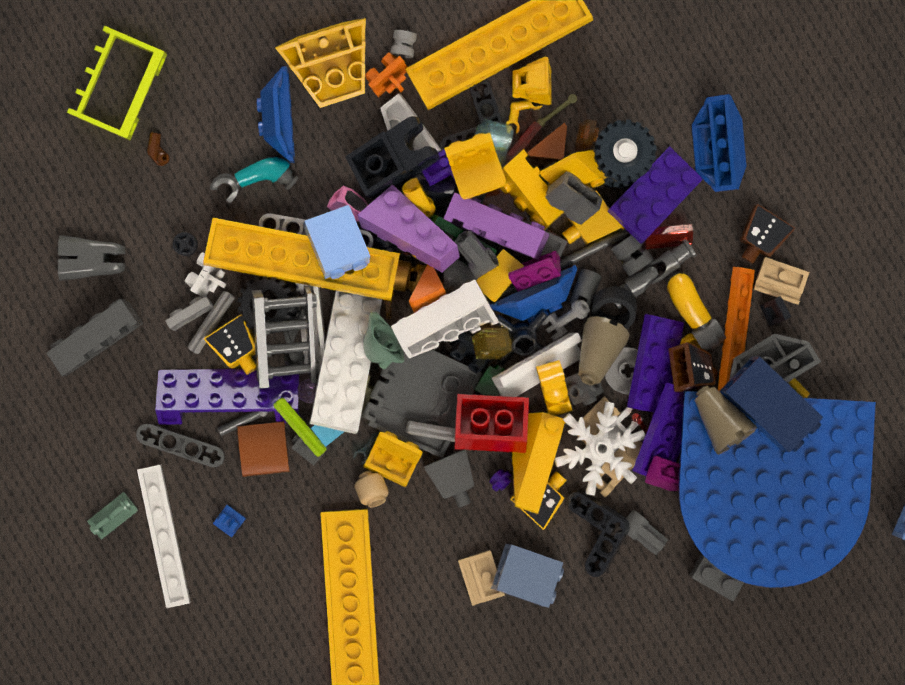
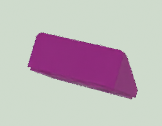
(663, 474)

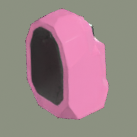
(347, 196)

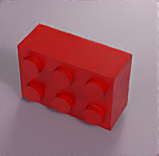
(491, 423)

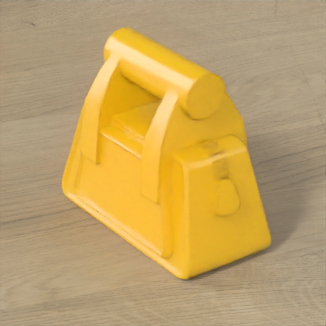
(537, 79)

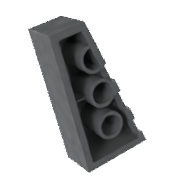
(94, 337)

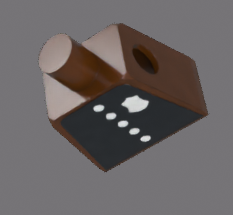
(763, 233)
(691, 368)

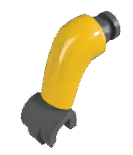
(688, 303)

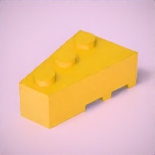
(529, 190)

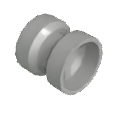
(403, 43)

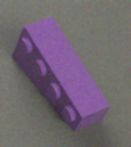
(403, 224)
(497, 226)

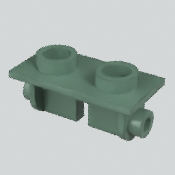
(112, 516)

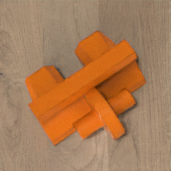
(390, 77)

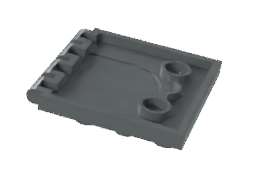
(420, 391)

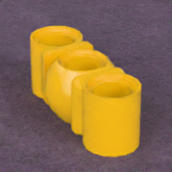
(554, 388)

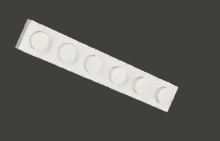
(164, 536)

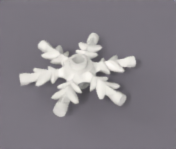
(591, 449)

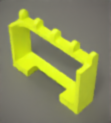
(154, 68)

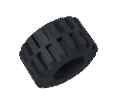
(281, 288)

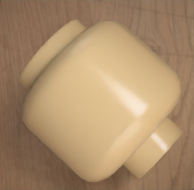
(371, 489)

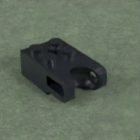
(391, 158)

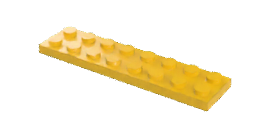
(495, 47)
(292, 259)
(350, 597)

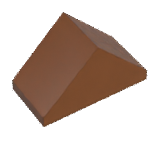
(551, 147)

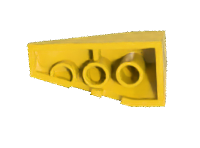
(534, 467)

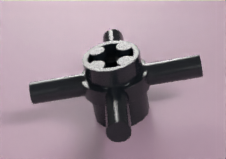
(519, 333)

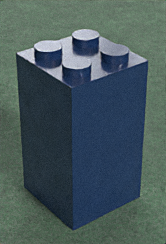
(772, 404)

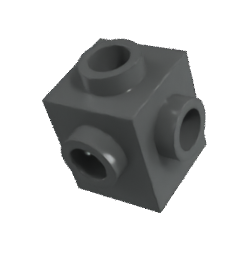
(580, 391)

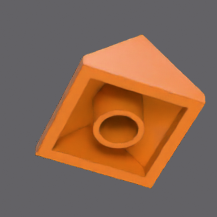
(427, 290)

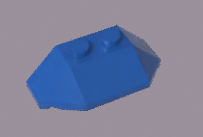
(277, 114)
(719, 143)
(531, 301)

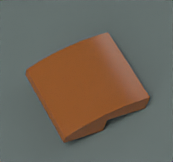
(263, 449)

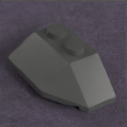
(783, 354)

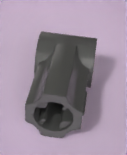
(479, 258)
(645, 533)

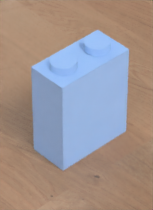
(337, 242)

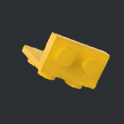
(475, 166)
(393, 458)

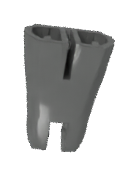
(91, 260)

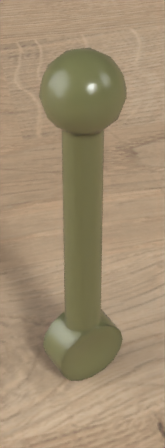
(571, 99)

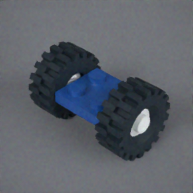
(624, 153)

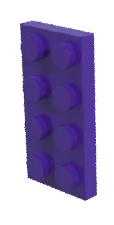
(655, 195)
(653, 361)
(664, 432)

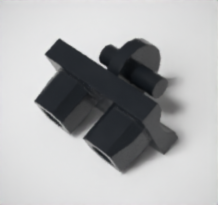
(464, 347)

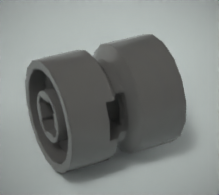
(625, 248)

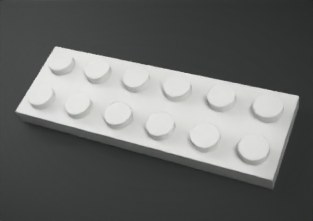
(344, 364)

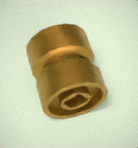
(403, 274)

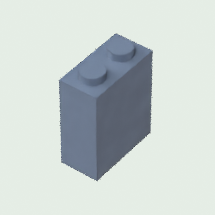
(527, 575)

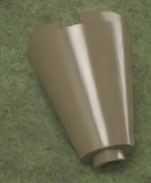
(600, 348)
(722, 419)

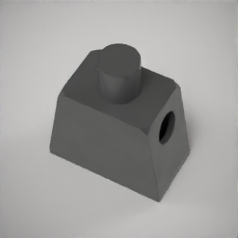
(452, 476)

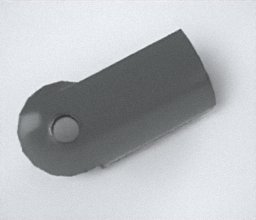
(586, 286)

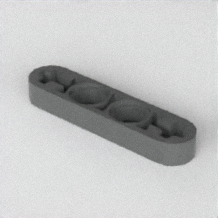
(181, 443)

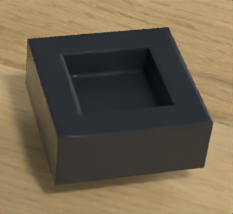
(775, 311)

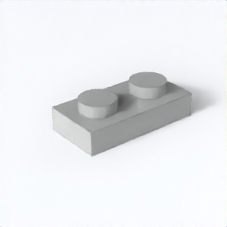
(181, 317)

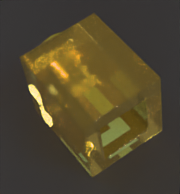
(492, 343)

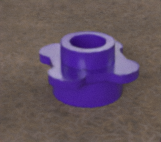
(500, 480)

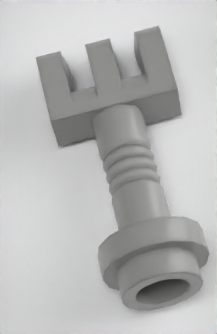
(579, 309)

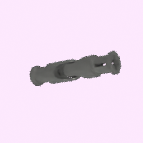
(672, 259)

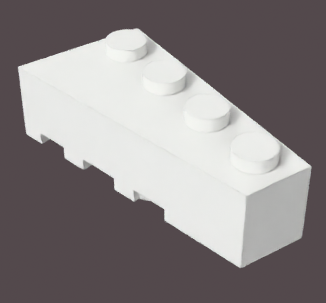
(444, 320)

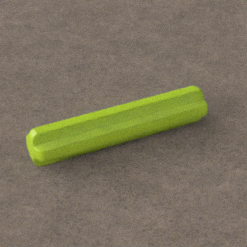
(299, 427)

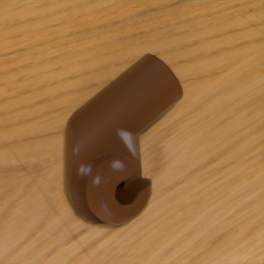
(154, 150)

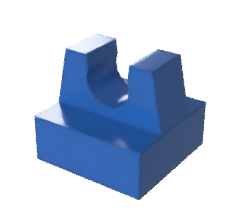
(229, 520)

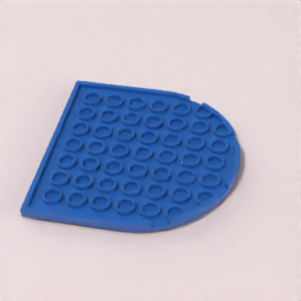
(777, 512)

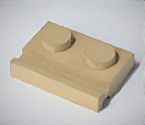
(781, 280)
(478, 576)

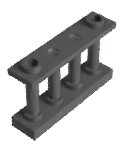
(264, 327)

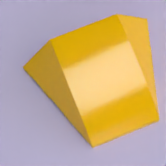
(329, 61)

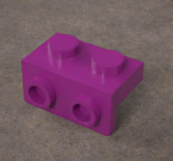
(536, 271)

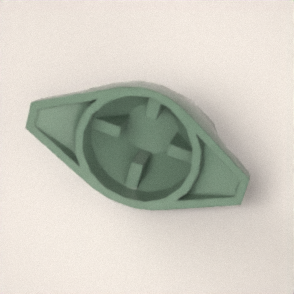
(381, 342)

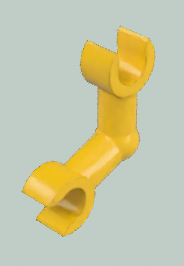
(515, 107)

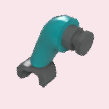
(267, 169)

